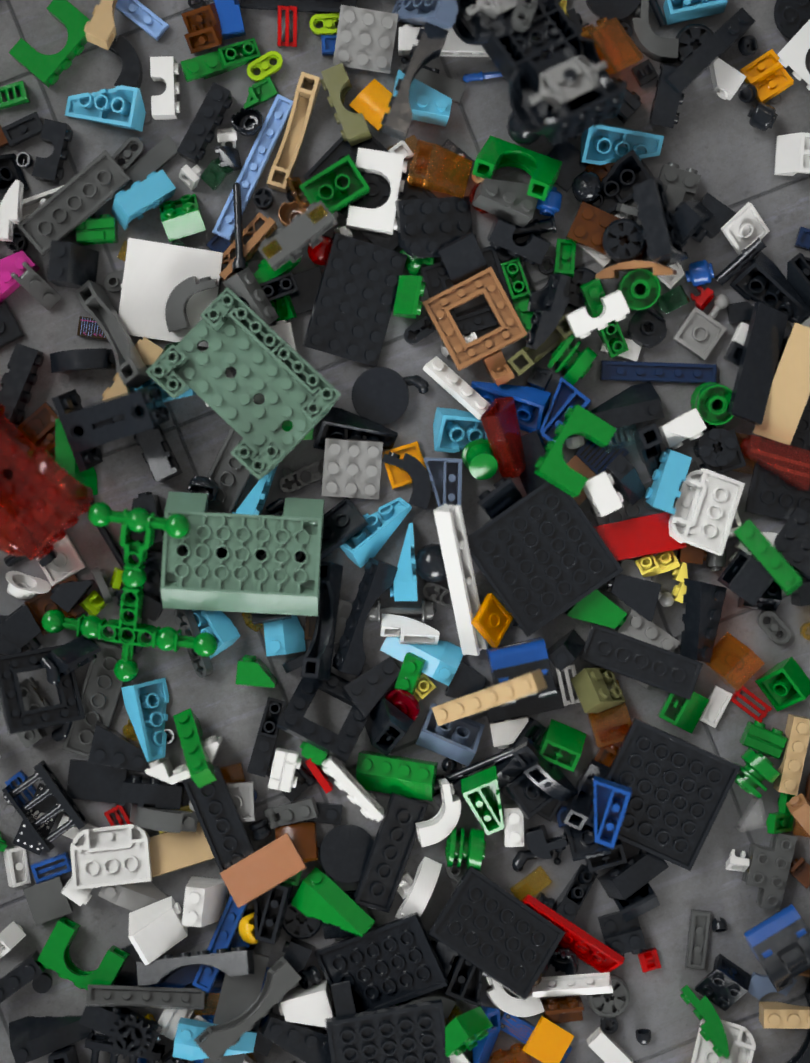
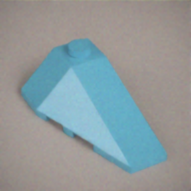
(256, 499)
(379, 529)
(405, 581)
(219, 625)
(284, 637)
(440, 662)
(147, 711)
(190, 1029)

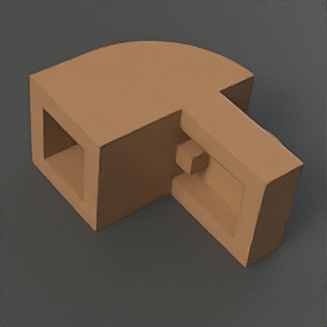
(498, 368)

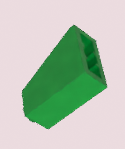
(598, 610)

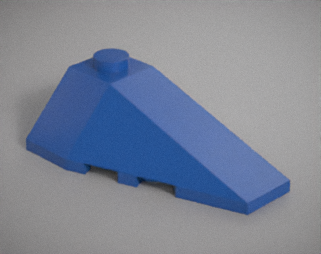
(530, 402)

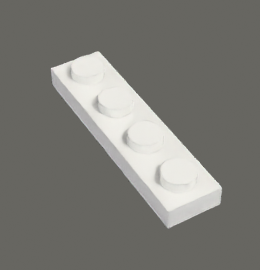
(456, 387)

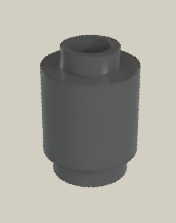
(715, 561)

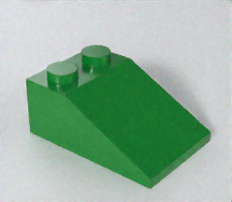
(336, 185)

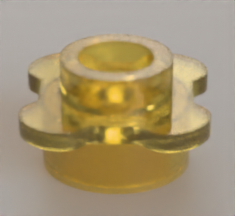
(129, 731)

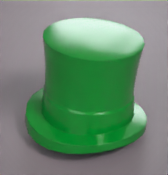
(479, 459)

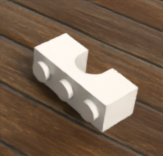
(165, 105)
(613, 309)

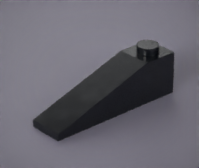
(632, 406)

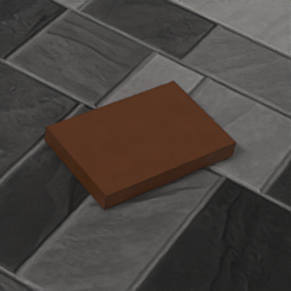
(42, 603)

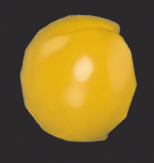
(247, 929)

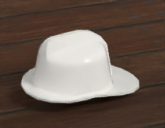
(25, 586)

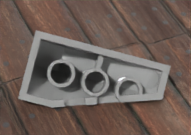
(132, 895)

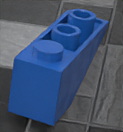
(483, 1050)

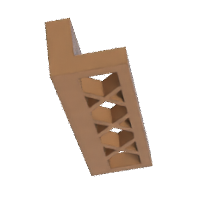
(251, 246)

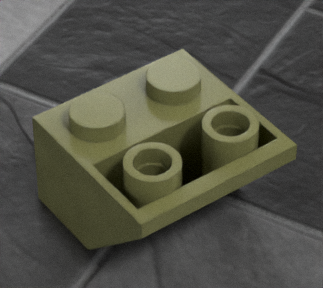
(597, 690)

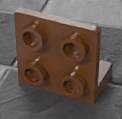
(563, 1009)

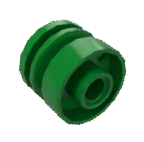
(650, 286)
(572, 360)
(703, 398)
(754, 773)
(466, 848)

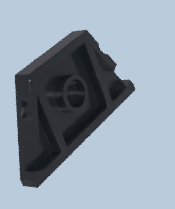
(153, 571)

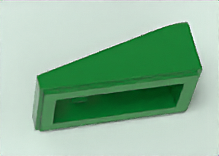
(20, 85)

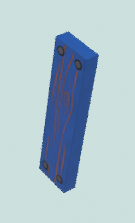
(521, 1030)

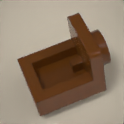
(606, 754)
(801, 872)

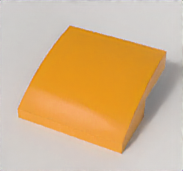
(767, 76)
(372, 103)

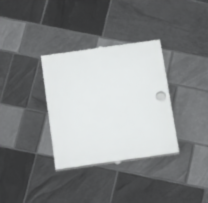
(150, 277)

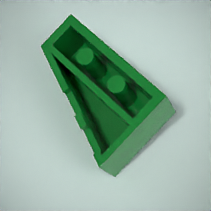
(484, 799)

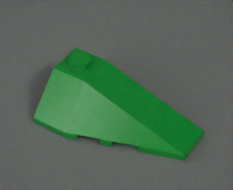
(66, 460)
(328, 902)

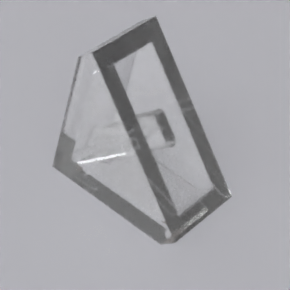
(753, 816)

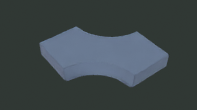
(761, 985)

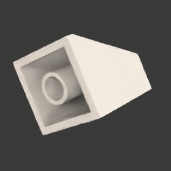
(204, 901)
(156, 928)
(308, 1005)

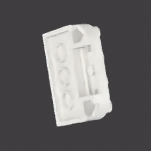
(705, 510)
(356, 793)
(110, 856)
(740, 1045)

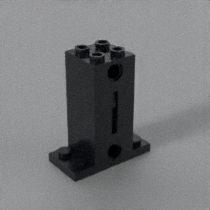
(107, 420)

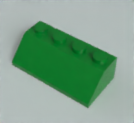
(396, 774)

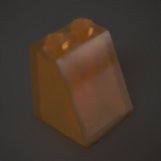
(612, 44)
(734, 662)

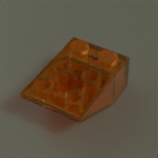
(439, 169)
(610, 725)

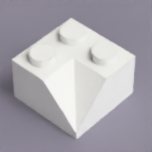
(681, 428)
(602, 494)

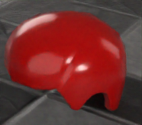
(319, 253)

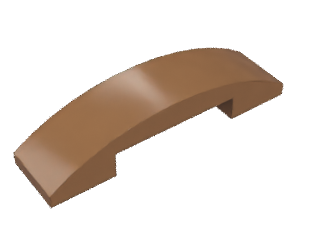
(613, 271)

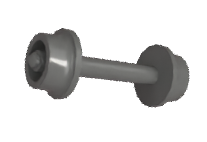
(426, 611)

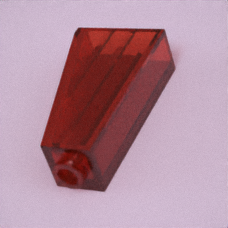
(504, 436)
(783, 460)

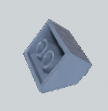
(454, 740)

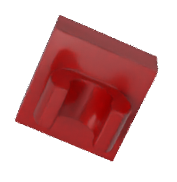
(704, 298)
(649, 960)

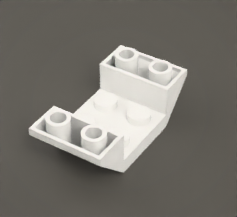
(792, 154)
(164, 771)

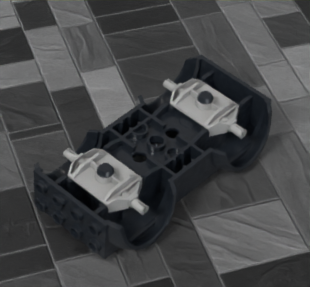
(546, 95)

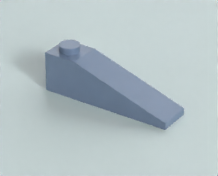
(419, 12)

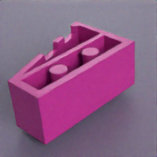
(13, 264)

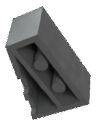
(506, 200)

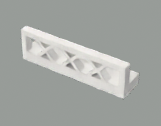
(573, 985)

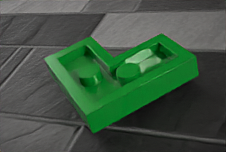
(782, 820)

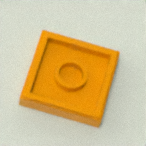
(398, 476)
(492, 620)
(548, 1042)

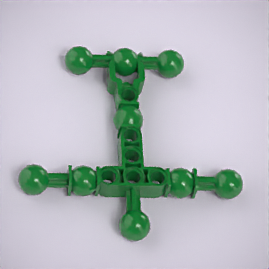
(133, 579)

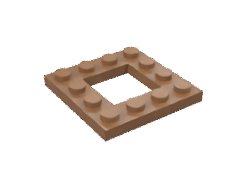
(439, 310)

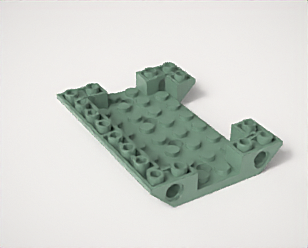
(263, 367)
(240, 579)

